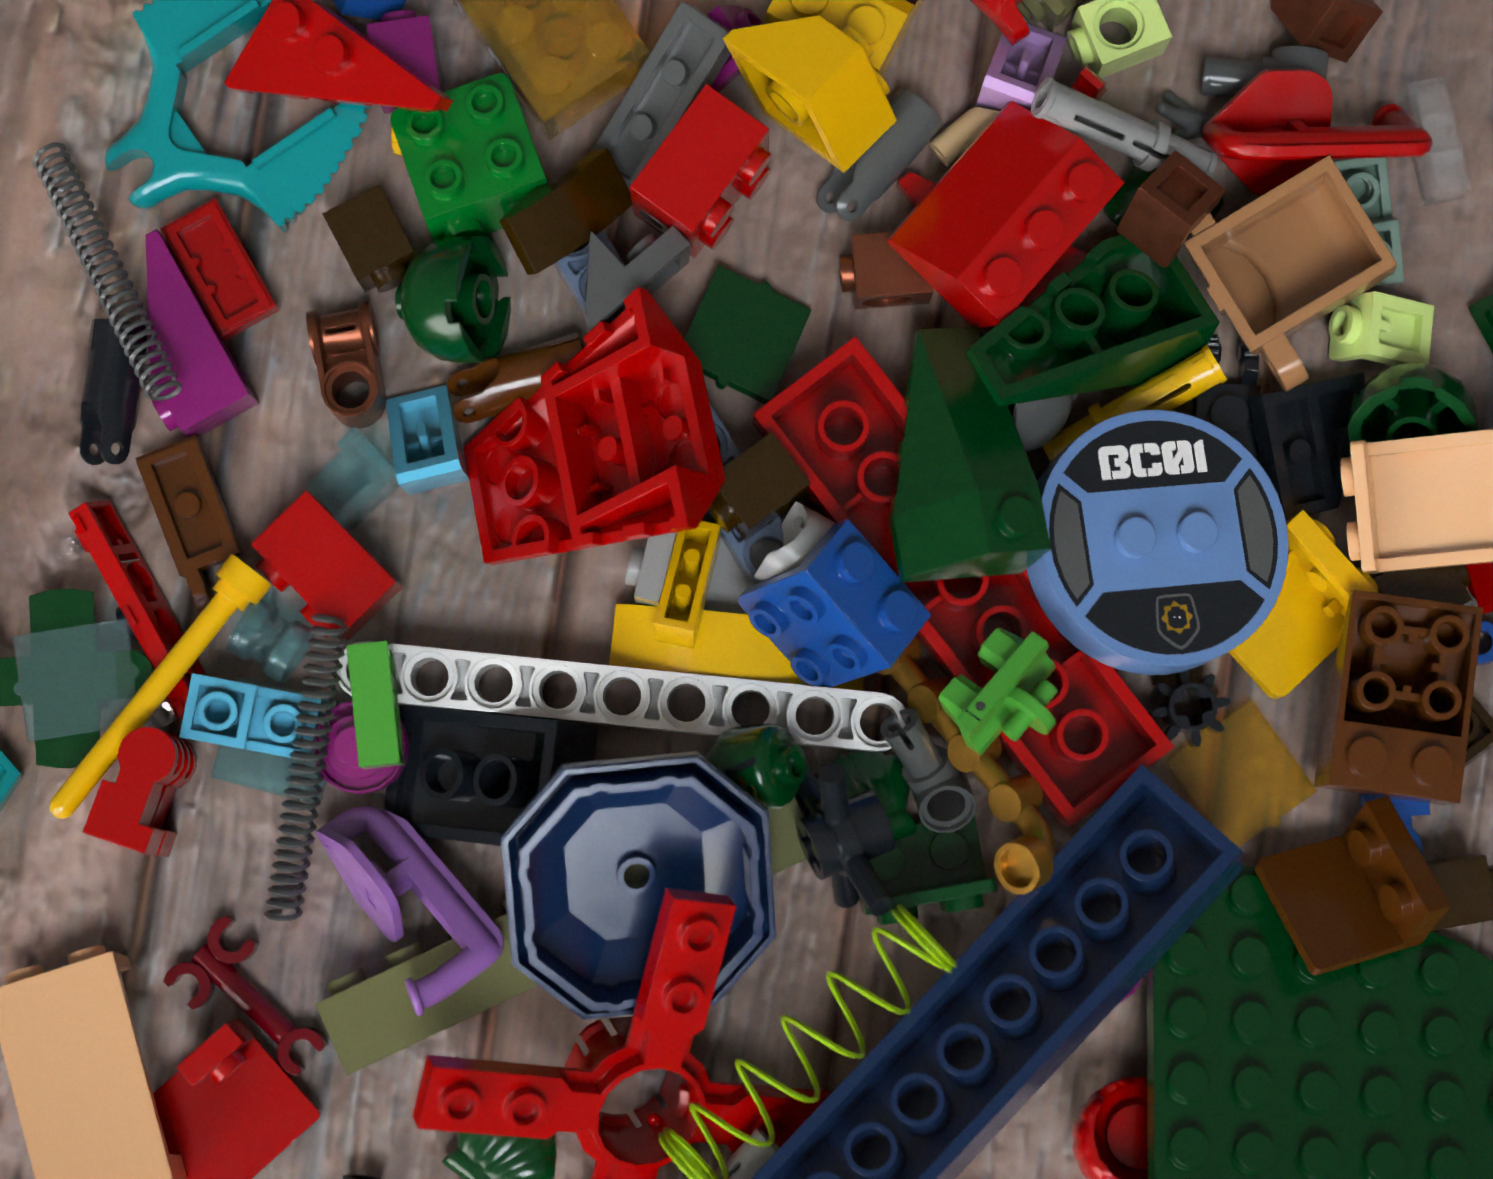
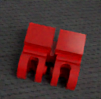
(138, 802)

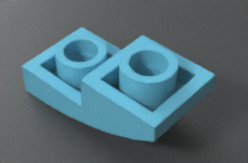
(243, 716)

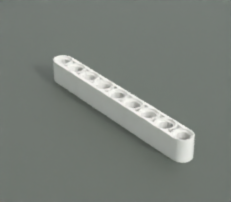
(656, 688)

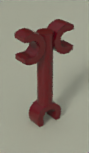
(213, 966)

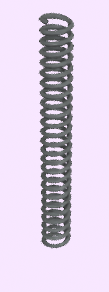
(108, 287)
(282, 866)

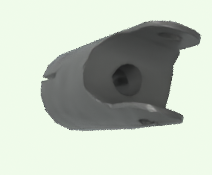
(883, 160)

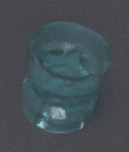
(270, 640)

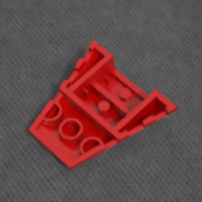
(603, 448)

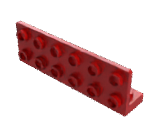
(231, 1107)

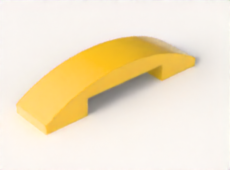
(723, 647)

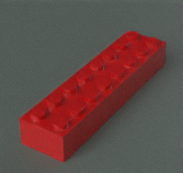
(845, 437)

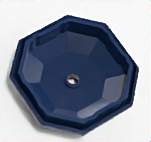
(565, 855)

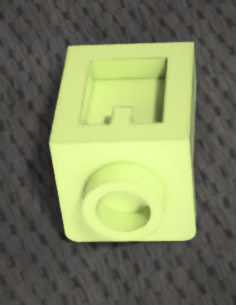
(1381, 330)

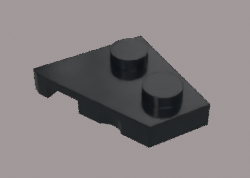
(1303, 440)

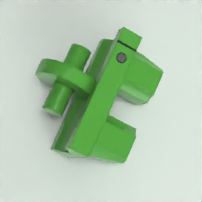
(1010, 699)

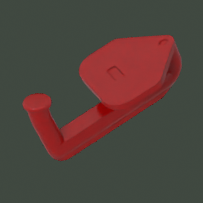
(1284, 126)

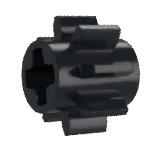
(1181, 723)

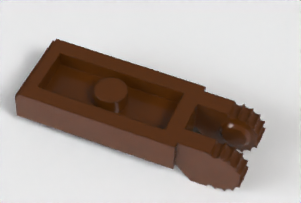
(189, 512)

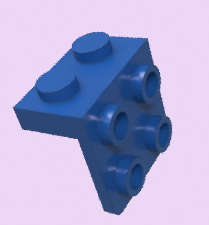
(837, 610)

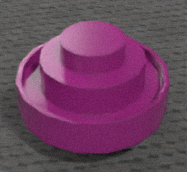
(342, 759)

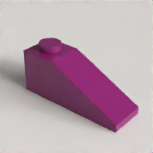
(210, 376)

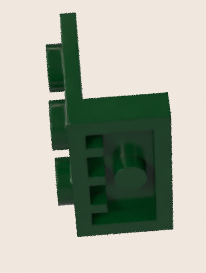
(932, 870)

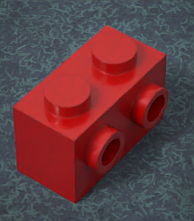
(324, 566)

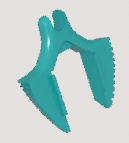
(278, 180)

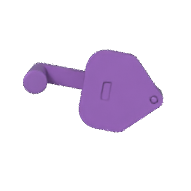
(429, 879)

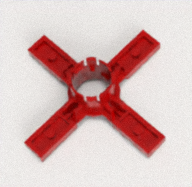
(668, 1013)

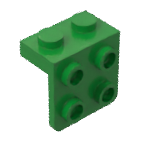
(469, 160)

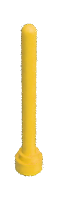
(235, 590)

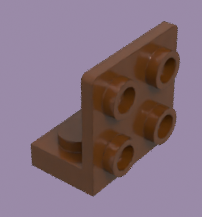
(1355, 891)

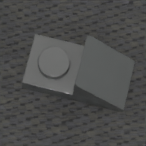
(650, 267)

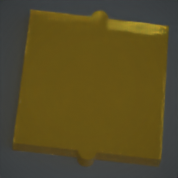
(1241, 776)

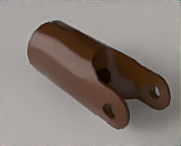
(507, 377)

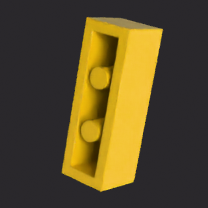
(687, 585)

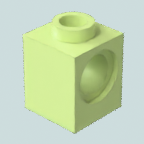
(1142, 20)

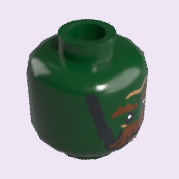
(762, 762)

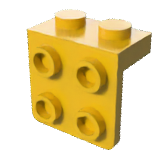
(1308, 611)

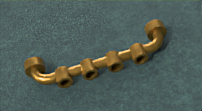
(1025, 861)

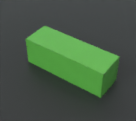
(375, 705)

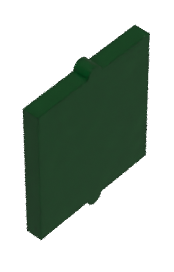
(745, 334)

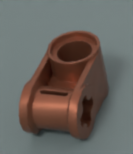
(347, 352)

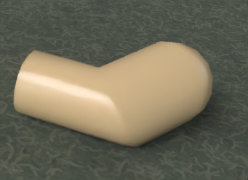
(960, 134)

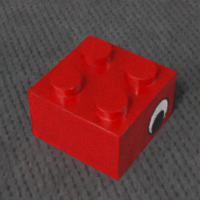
(703, 171)

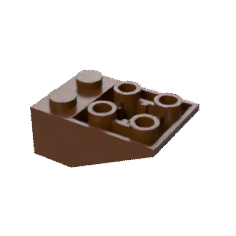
(1400, 699)

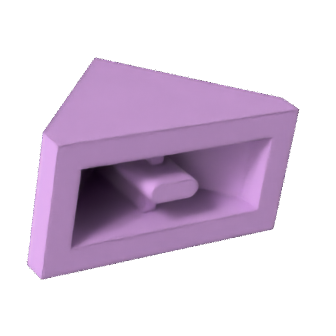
(1020, 69)

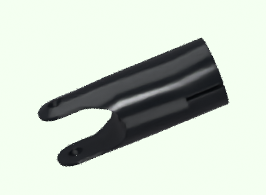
(109, 395)

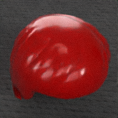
(1113, 1131)

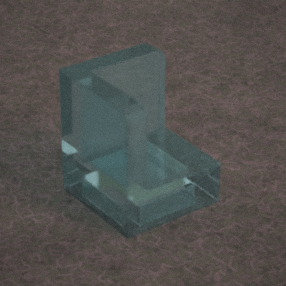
(354, 480)

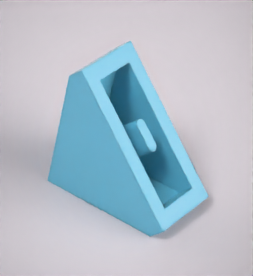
(425, 441)

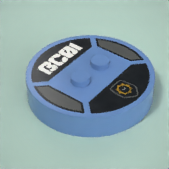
(1159, 543)

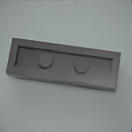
(669, 81)

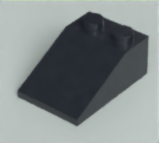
(479, 769)

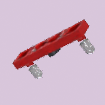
(134, 589)

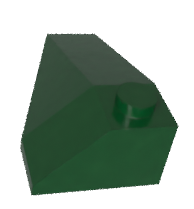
(1096, 328)
(964, 476)

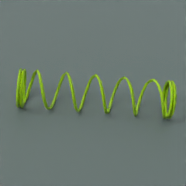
(687, 1157)

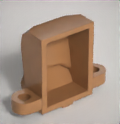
(1290, 262)

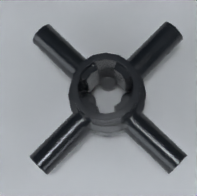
(843, 837)

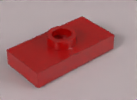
(219, 269)

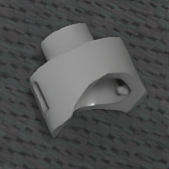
(801, 533)

